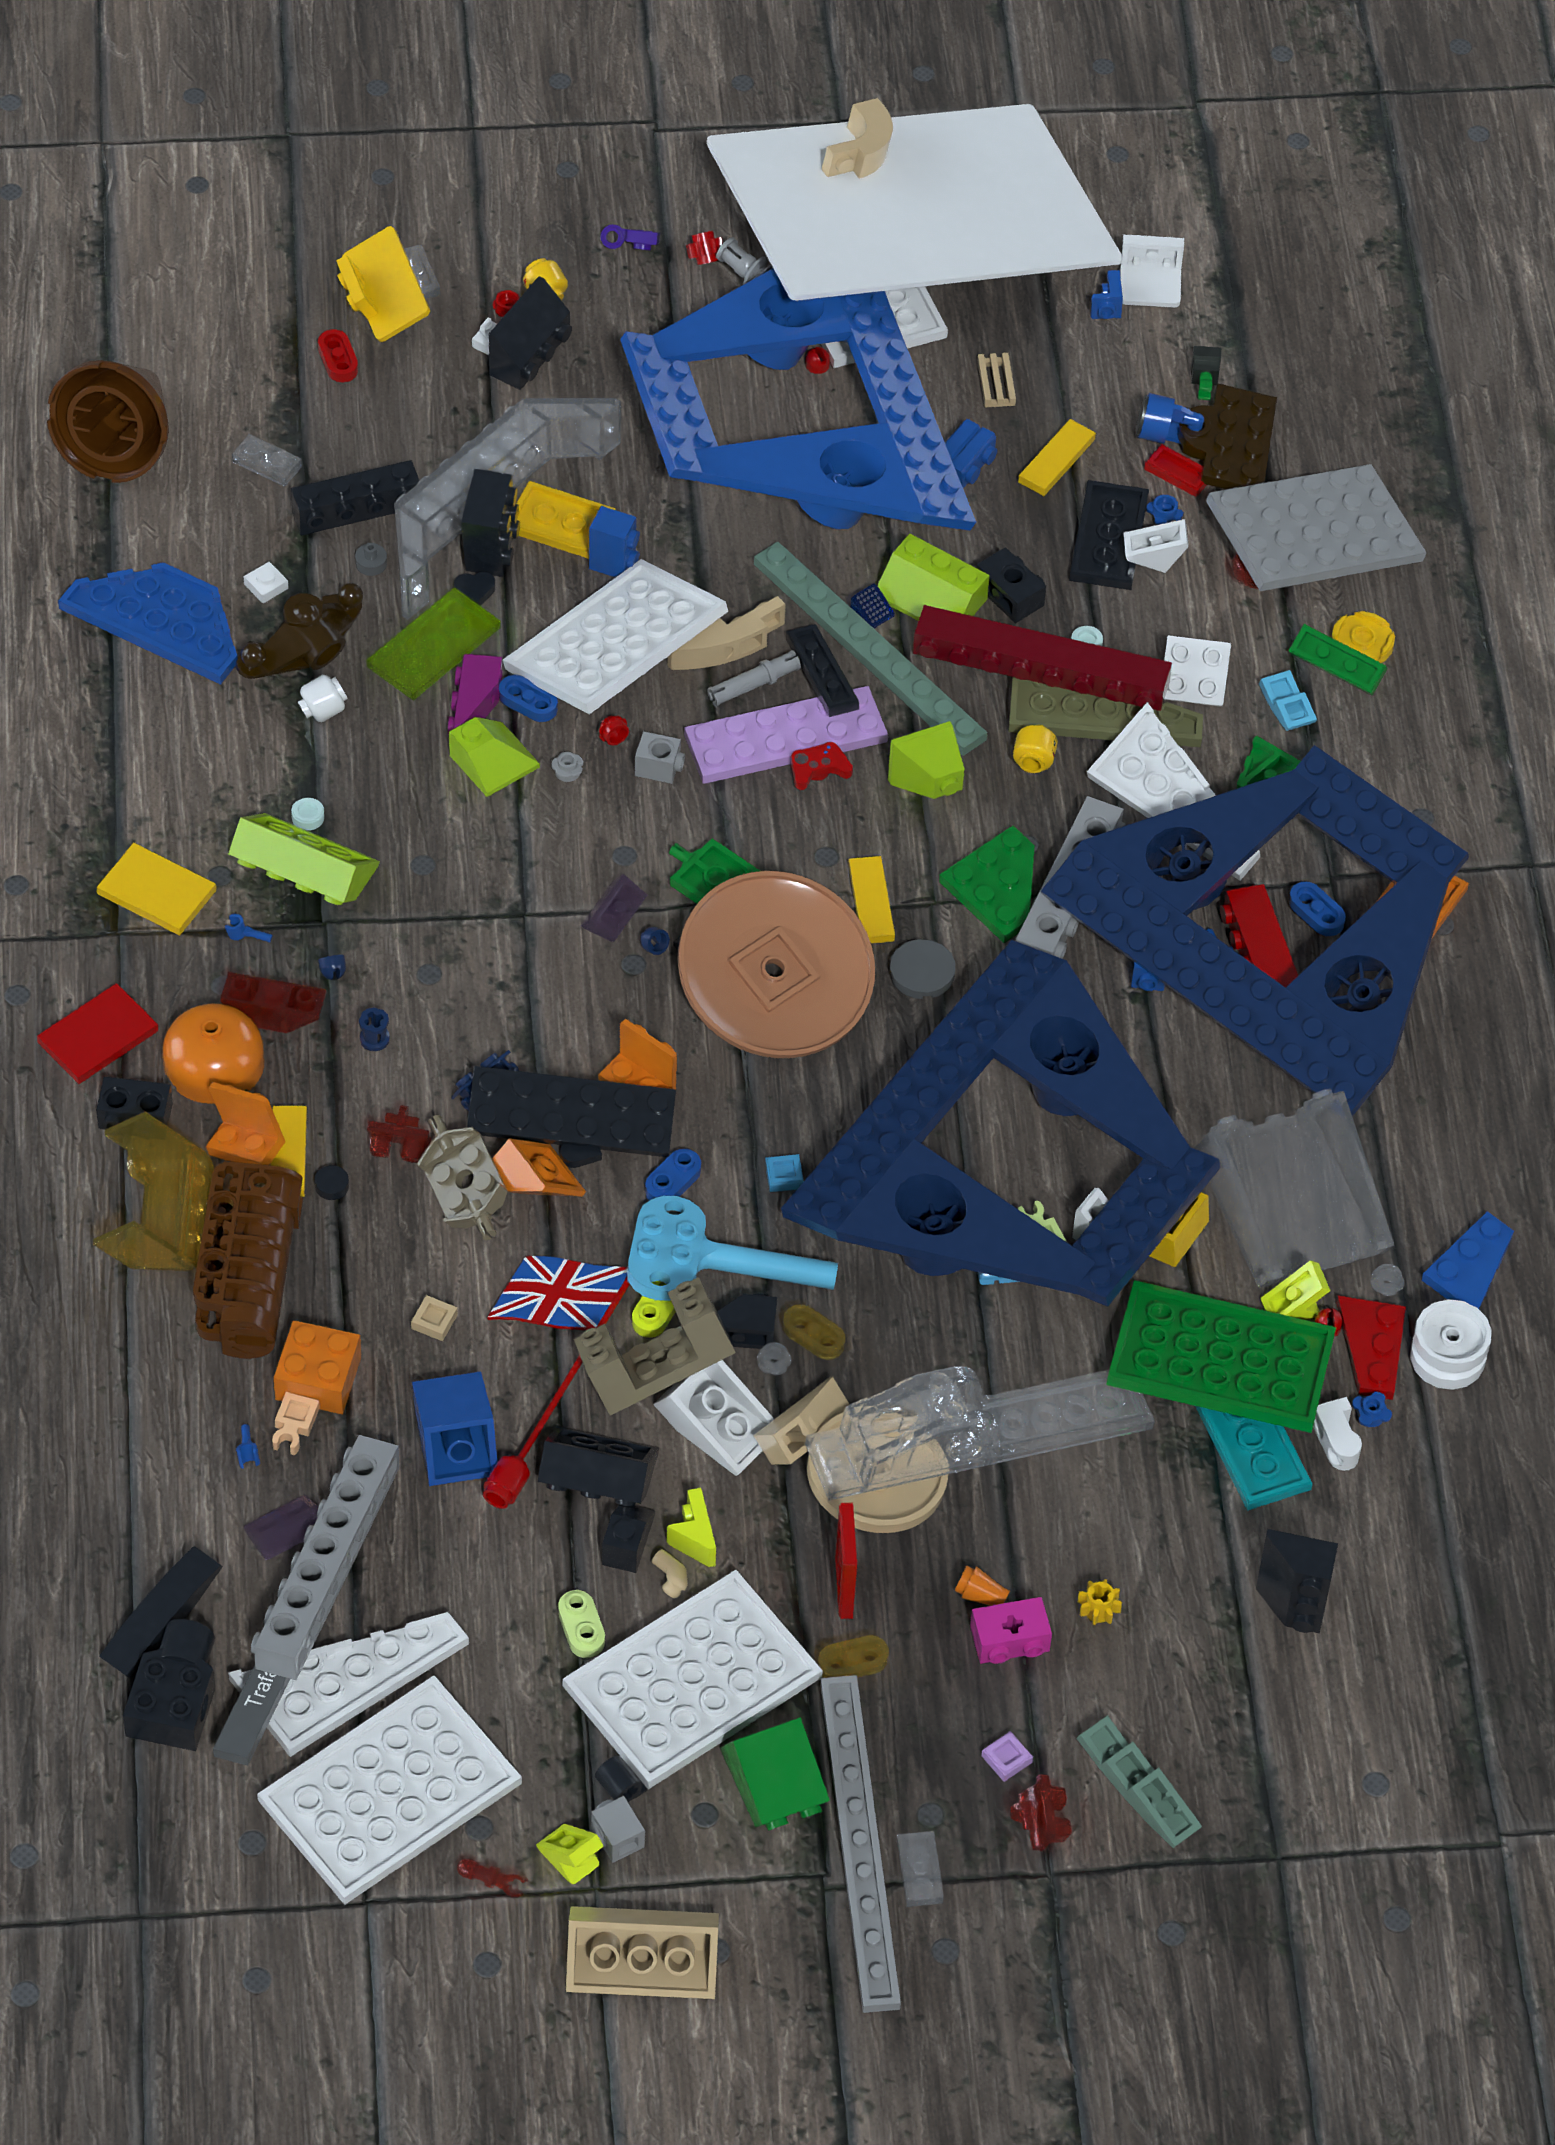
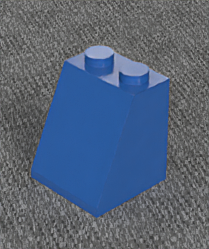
(455, 1428)

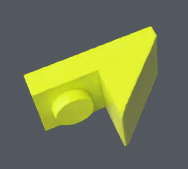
(1298, 1293)
(695, 1534)
(571, 1851)

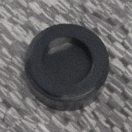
(331, 1182)

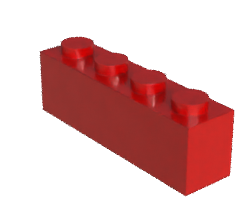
(1257, 932)

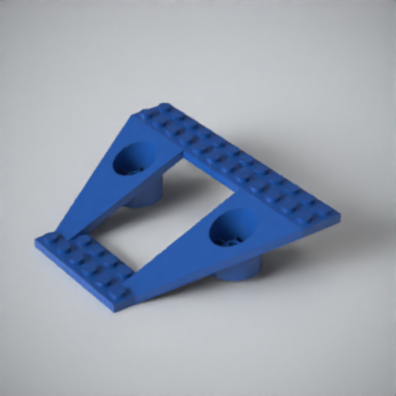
(837, 474)

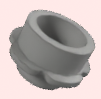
(567, 772)

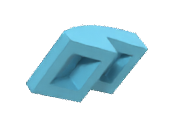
(1286, 701)

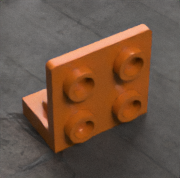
(641, 1060)
(247, 1129)

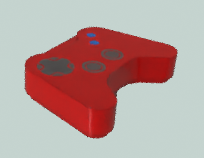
(818, 763)

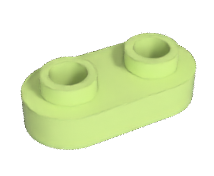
(580, 1621)

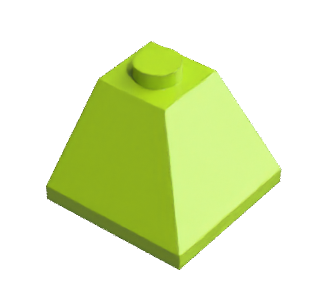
(490, 754)
(927, 762)

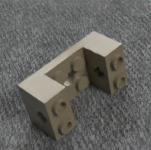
(662, 1361)

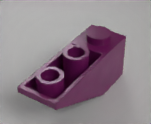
(478, 688)

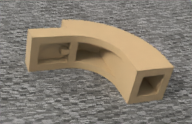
(866, 154)

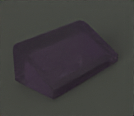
(614, 908)
(282, 1527)

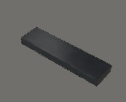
(822, 670)

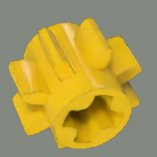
(1099, 1602)

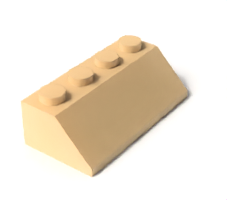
(642, 1952)

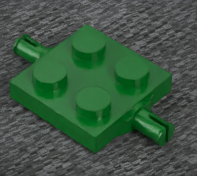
(706, 869)

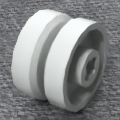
(1450, 1344)

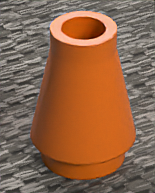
(980, 1587)

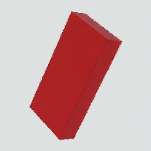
(1176, 470)

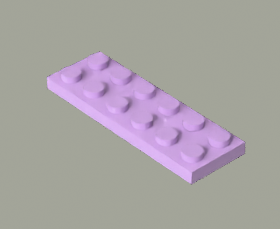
(771, 735)

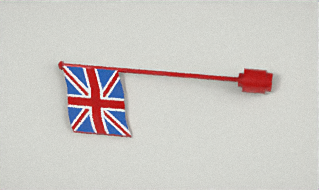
(557, 1296)

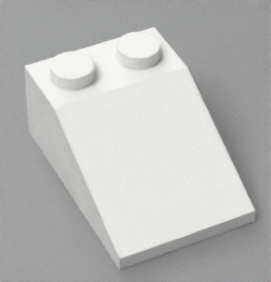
(717, 1415)

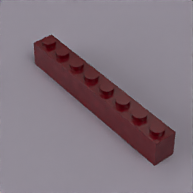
(1042, 657)

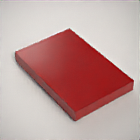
(97, 1033)
(846, 1560)

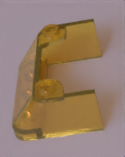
(174, 1198)

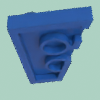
(1471, 1262)

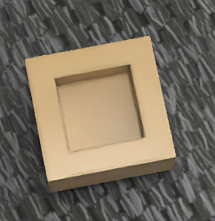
(434, 1318)

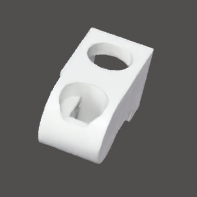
(1335, 1434)

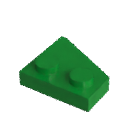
(1265, 763)

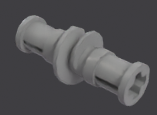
(742, 262)

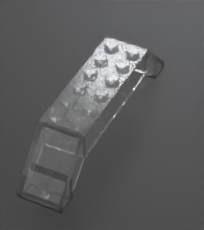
(513, 445)

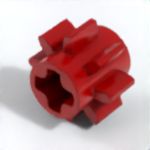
(704, 247)

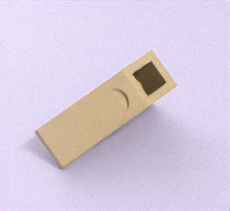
(786, 1435)

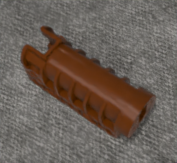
(252, 1255)

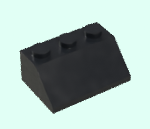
(528, 335)
(597, 1465)
(1296, 1578)

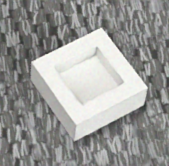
(266, 582)

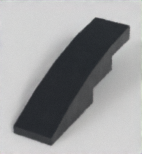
(169, 1600)

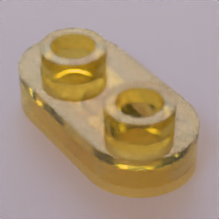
(816, 1332)
(852, 1655)

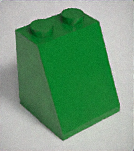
(776, 1774)

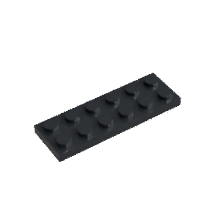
(572, 1111)

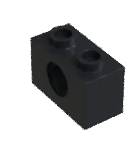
(1013, 585)

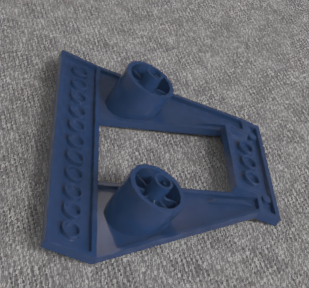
(1118, 894)
(904, 1198)

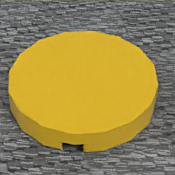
(1366, 634)

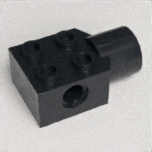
(173, 1688)

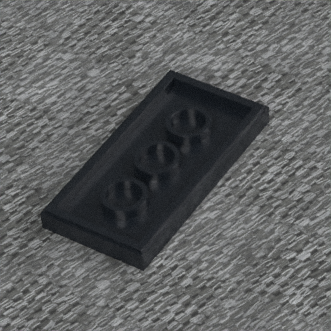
(1100, 545)

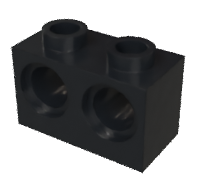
(133, 1099)

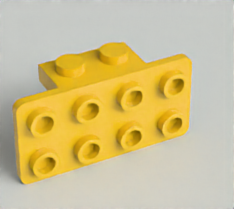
(383, 284)

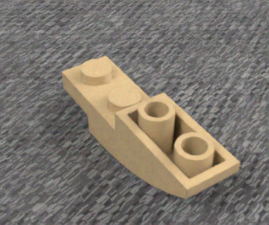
(731, 641)

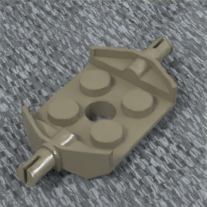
(447, 1162)

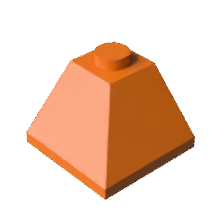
(535, 1170)

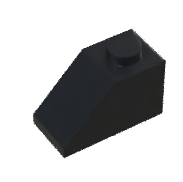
(750, 1320)
(626, 1537)

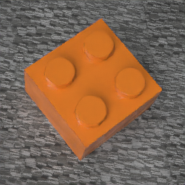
(318, 1365)

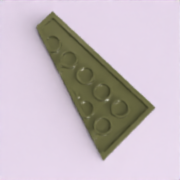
(1091, 716)

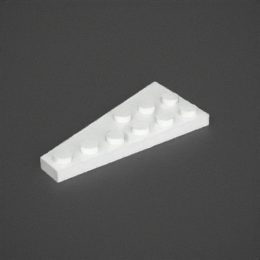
(1153, 773)
(354, 1675)

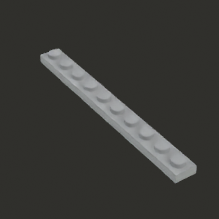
(860, 1845)

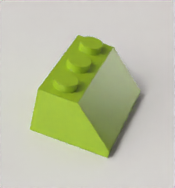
(931, 577)

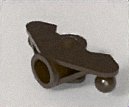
(308, 635)

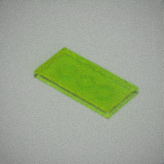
(433, 643)

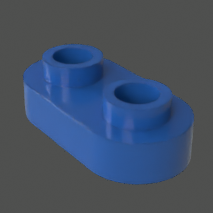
(530, 698)
(1319, 910)
(675, 1175)

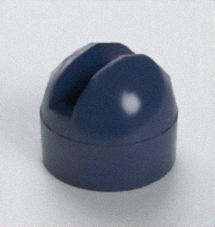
(659, 936)
(332, 964)

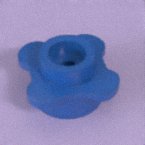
(1164, 509)
(1369, 1417)

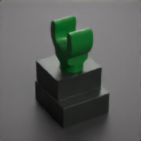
(1205, 369)

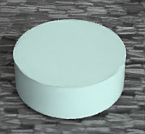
(1088, 634)
(307, 813)

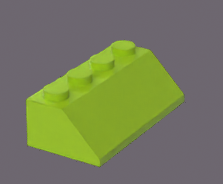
(301, 858)

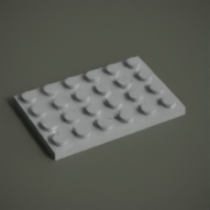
(1315, 527)

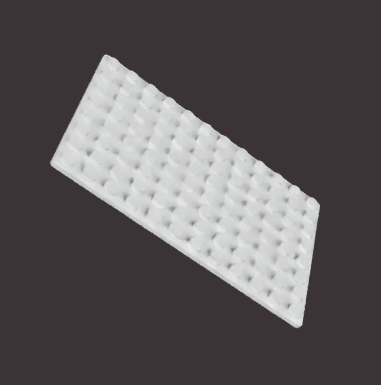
(948, 205)

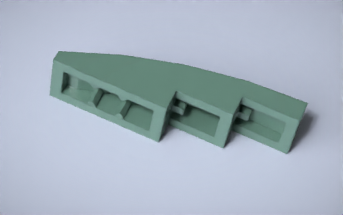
(1139, 1783)

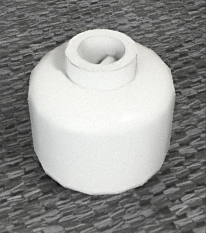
(322, 698)

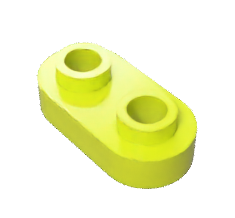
(662, 1311)

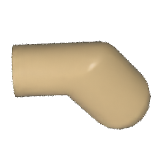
(675, 1573)

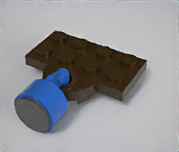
(1228, 436)

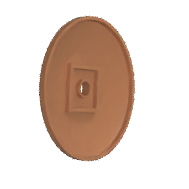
(784, 923)

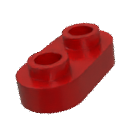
(338, 355)

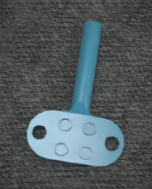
(676, 1249)

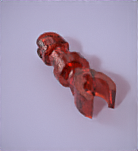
(490, 1876)

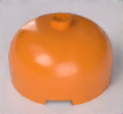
(212, 1046)

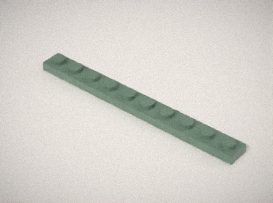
(867, 645)

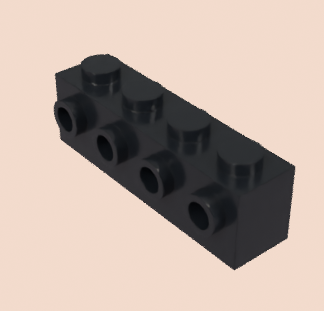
(351, 497)

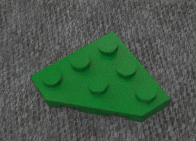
(995, 882)

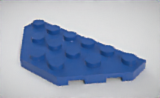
(160, 613)

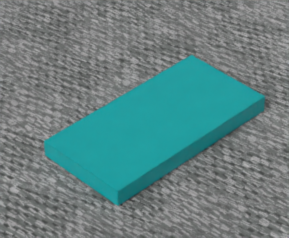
(1256, 1457)

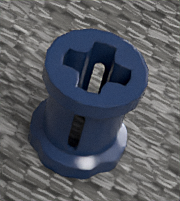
(370, 1032)

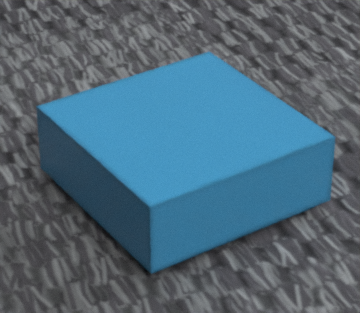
(784, 1172)

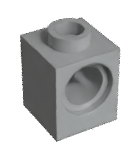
(659, 757)
(617, 1828)

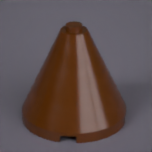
(109, 420)

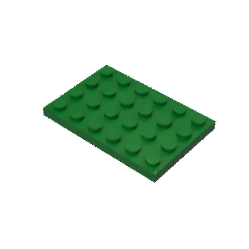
(1221, 1356)

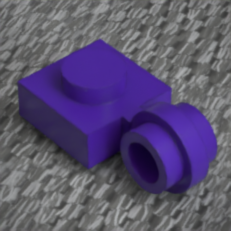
(640, 238)

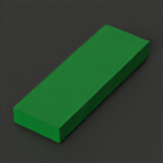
(1338, 659)

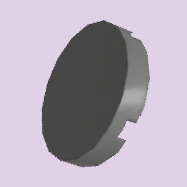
(922, 969)

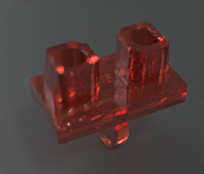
(413, 1139)
(1037, 1813)

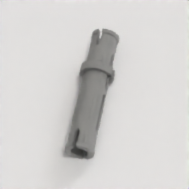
(765, 673)

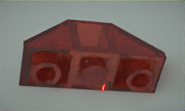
(273, 1003)

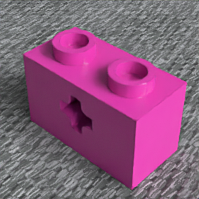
(1011, 1630)

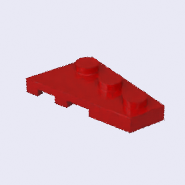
(1373, 1342)

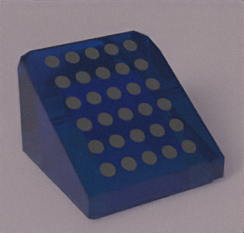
(872, 606)

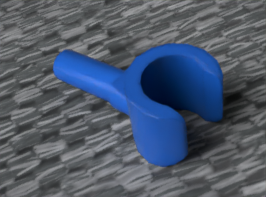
(240, 930)
(247, 1450)

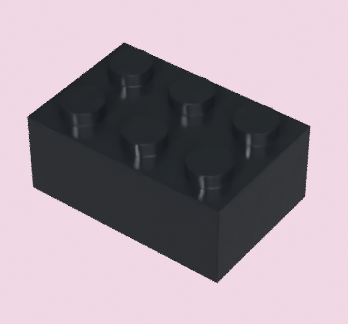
(490, 522)

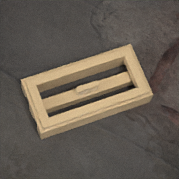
(994, 362)

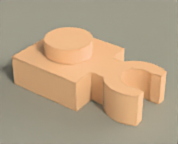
(294, 1418)

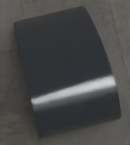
(619, 1779)

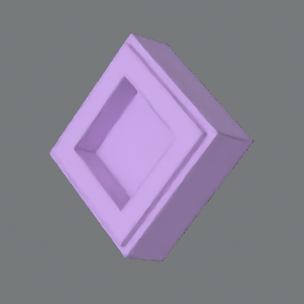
(1007, 1756)

